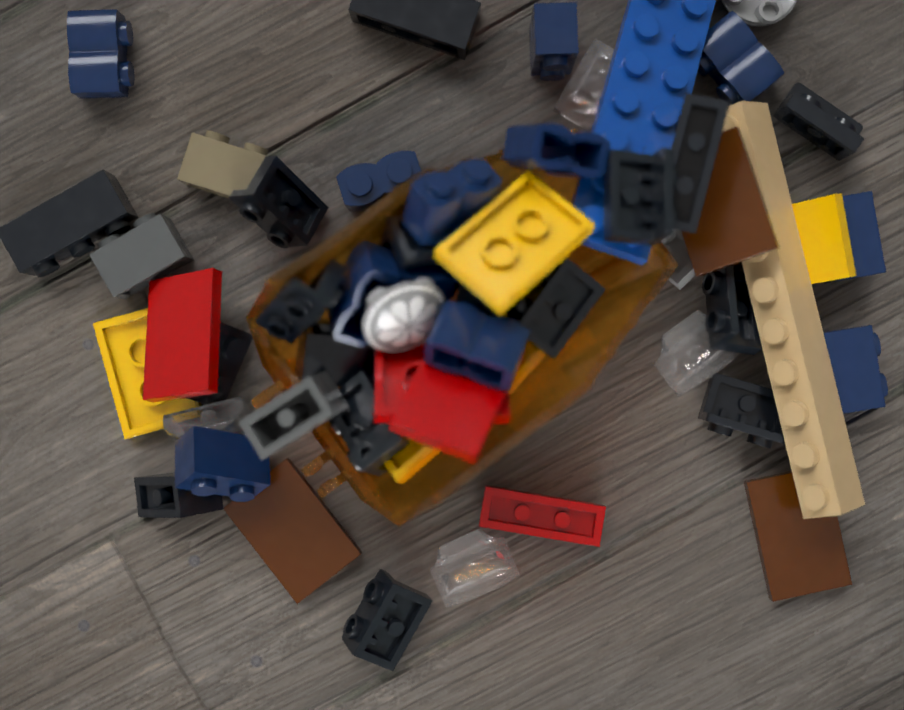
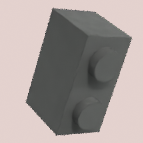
(140, 255)
(293, 414)

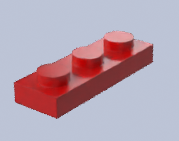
(542, 515)

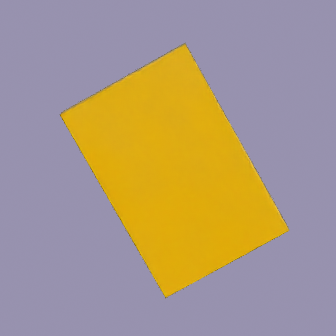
(514, 242)
(123, 354)

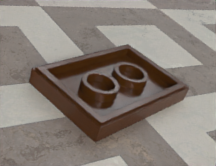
(734, 213)
(294, 532)
(794, 552)

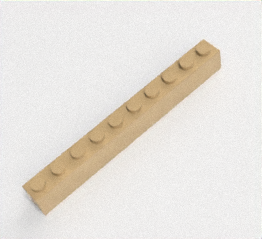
(795, 339)

